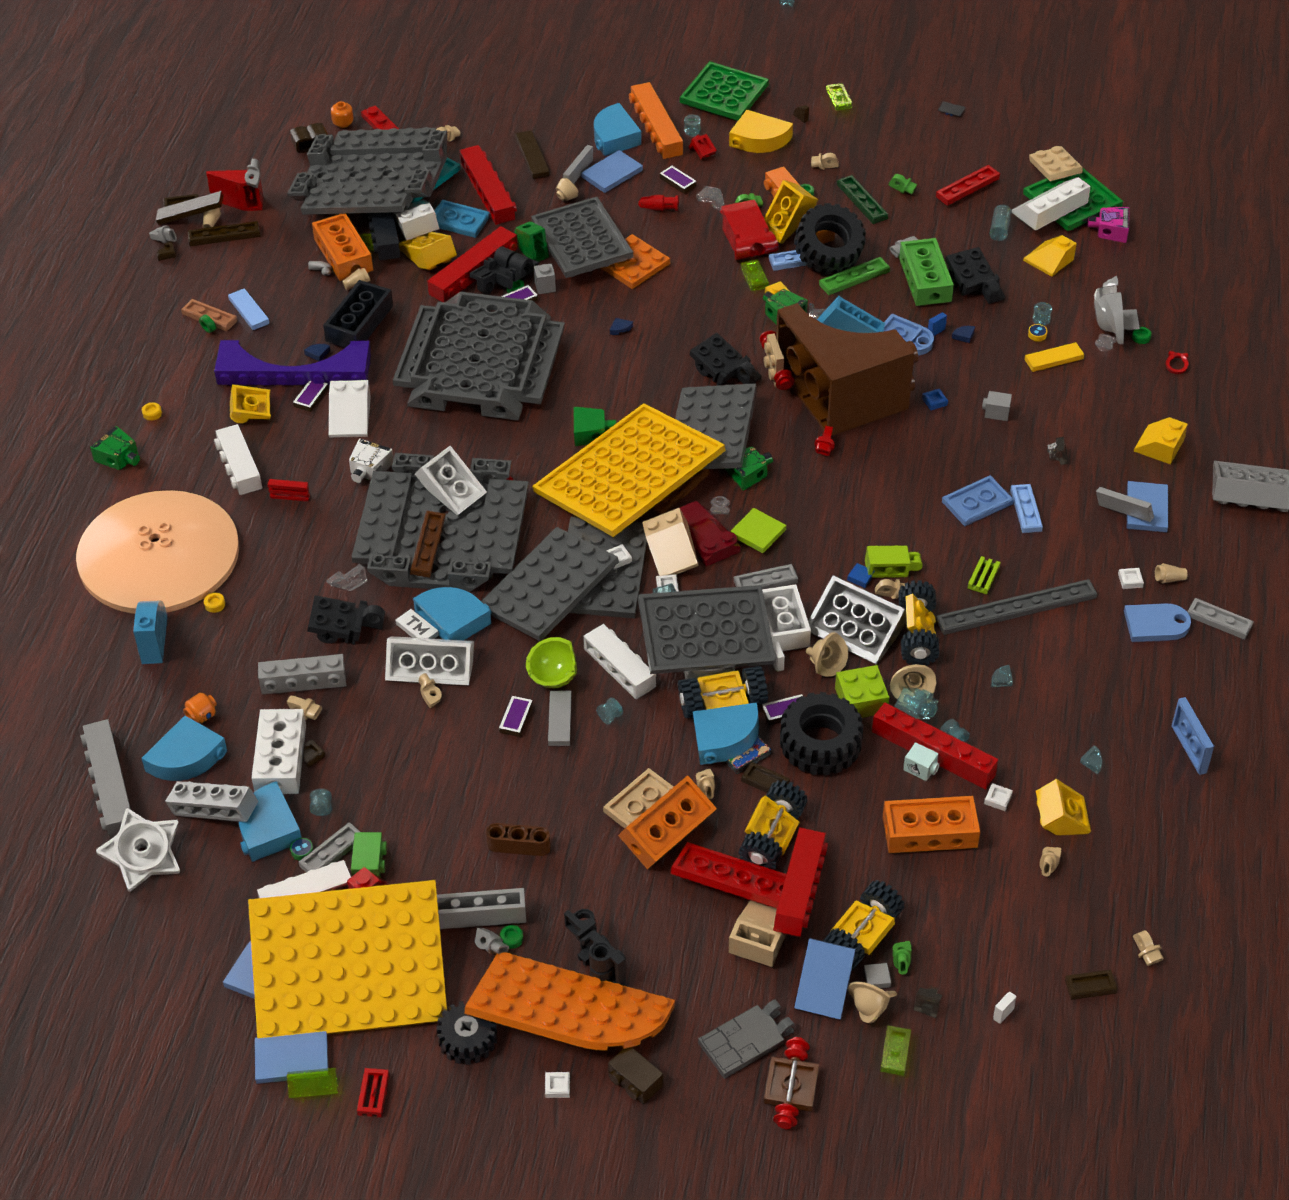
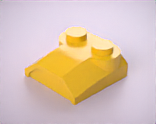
(249, 403)

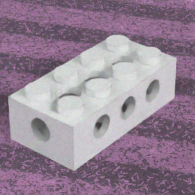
(277, 726)

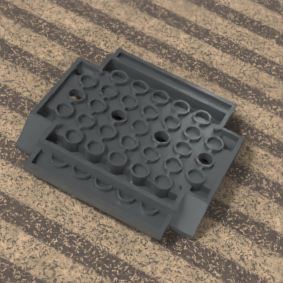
(370, 170)
(512, 357)
(474, 542)

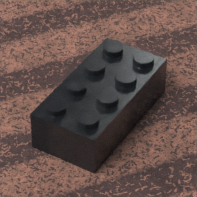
(358, 314)

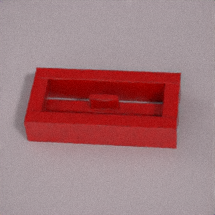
(289, 490)
(370, 1110)

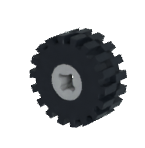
(462, 1043)

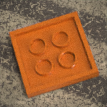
(636, 270)

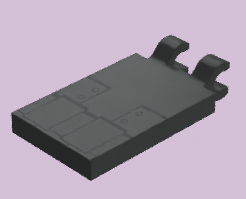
(745, 1038)

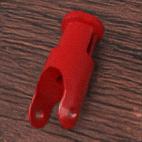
(659, 202)

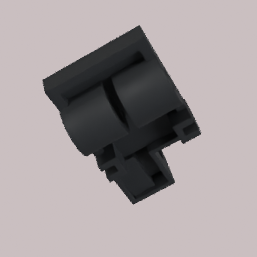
(503, 270)
(973, 274)
(722, 361)
(341, 619)
(596, 949)

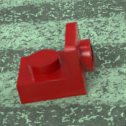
(702, 146)

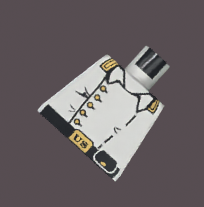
(369, 458)

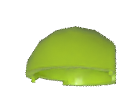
(552, 662)

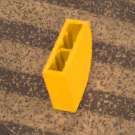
(760, 133)

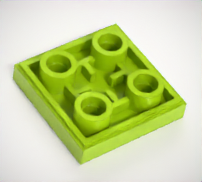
(758, 530)

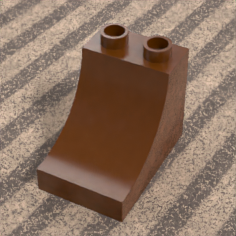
(845, 374)

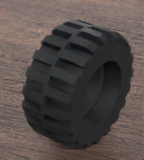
(836, 220)
(815, 754)

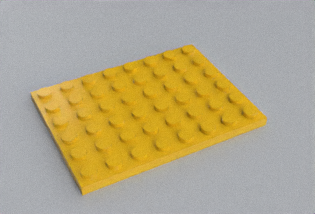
(628, 469)
(347, 959)

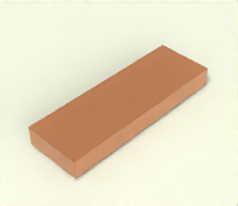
(221, 318)

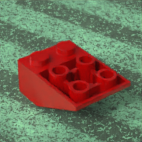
(235, 190)

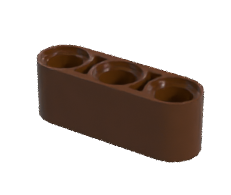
(509, 833)

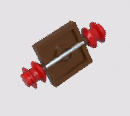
(791, 1083)

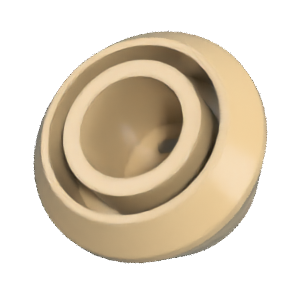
(566, 189)

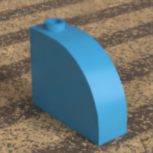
(615, 130)
(850, 318)
(452, 612)
(150, 630)
(725, 732)
(184, 752)
(270, 824)

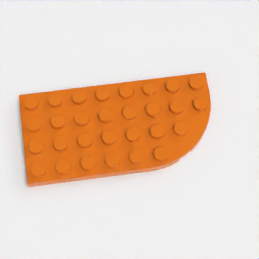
(566, 1004)

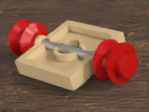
(775, 361)

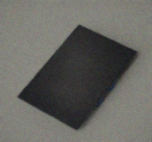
(951, 109)

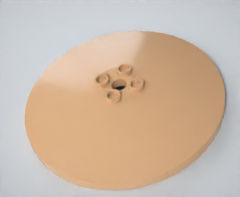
(185, 565)

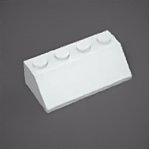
(1053, 203)
(440, 658)

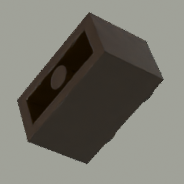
(635, 1075)

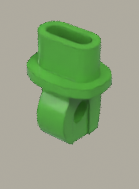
(900, 183)
(744, 197)
(902, 956)

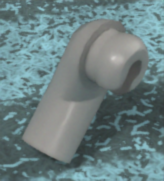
(320, 265)

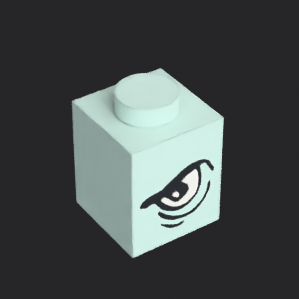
(921, 762)

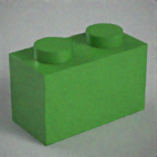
(368, 852)

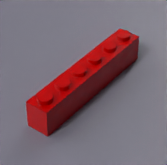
(487, 184)
(457, 274)
(953, 753)
(800, 882)

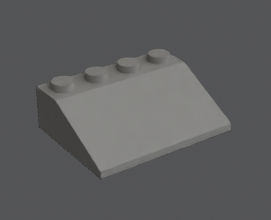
(1250, 485)
(859, 617)

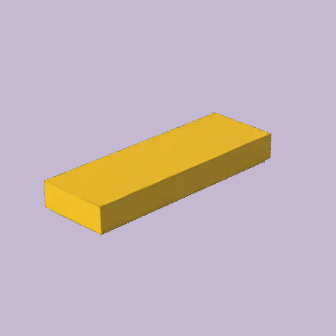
(1054, 357)

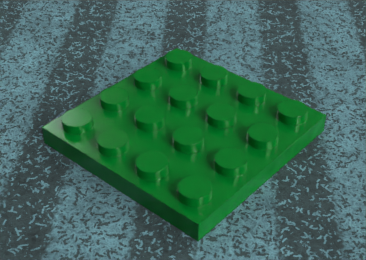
(724, 90)
(1099, 198)

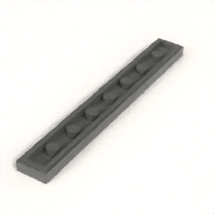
(1016, 607)

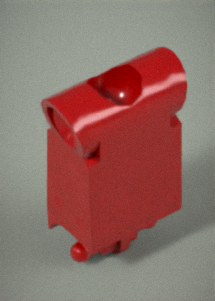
(747, 230)

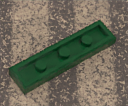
(862, 199)

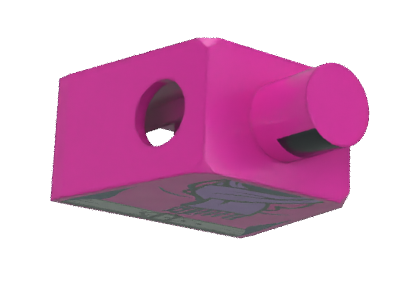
(1112, 223)

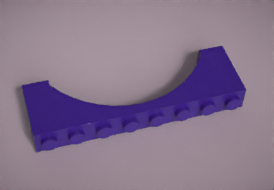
(238, 367)

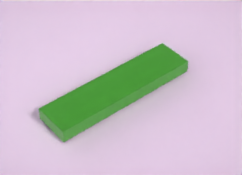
(854, 276)

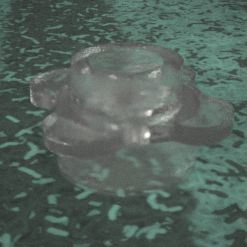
(1105, 342)
(720, 505)

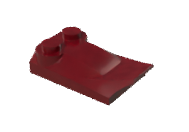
(708, 535)

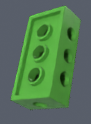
(926, 271)

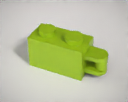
(891, 561)

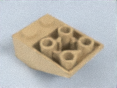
(754, 934)

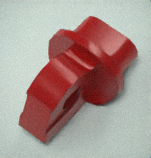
(824, 443)

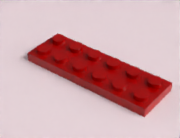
(729, 874)

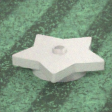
(137, 834)

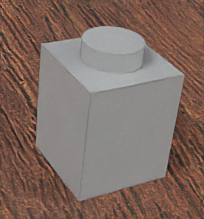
(544, 278)
(997, 405)

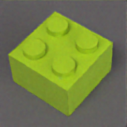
(863, 689)

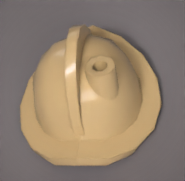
(829, 654)
(913, 677)
(869, 1000)

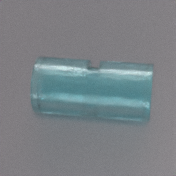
(1000, 222)

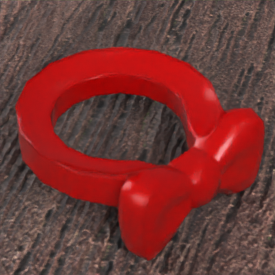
(1183, 356)

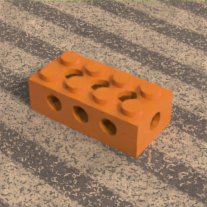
(342, 245)
(667, 822)
(931, 824)

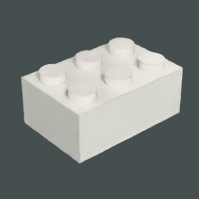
(787, 617)

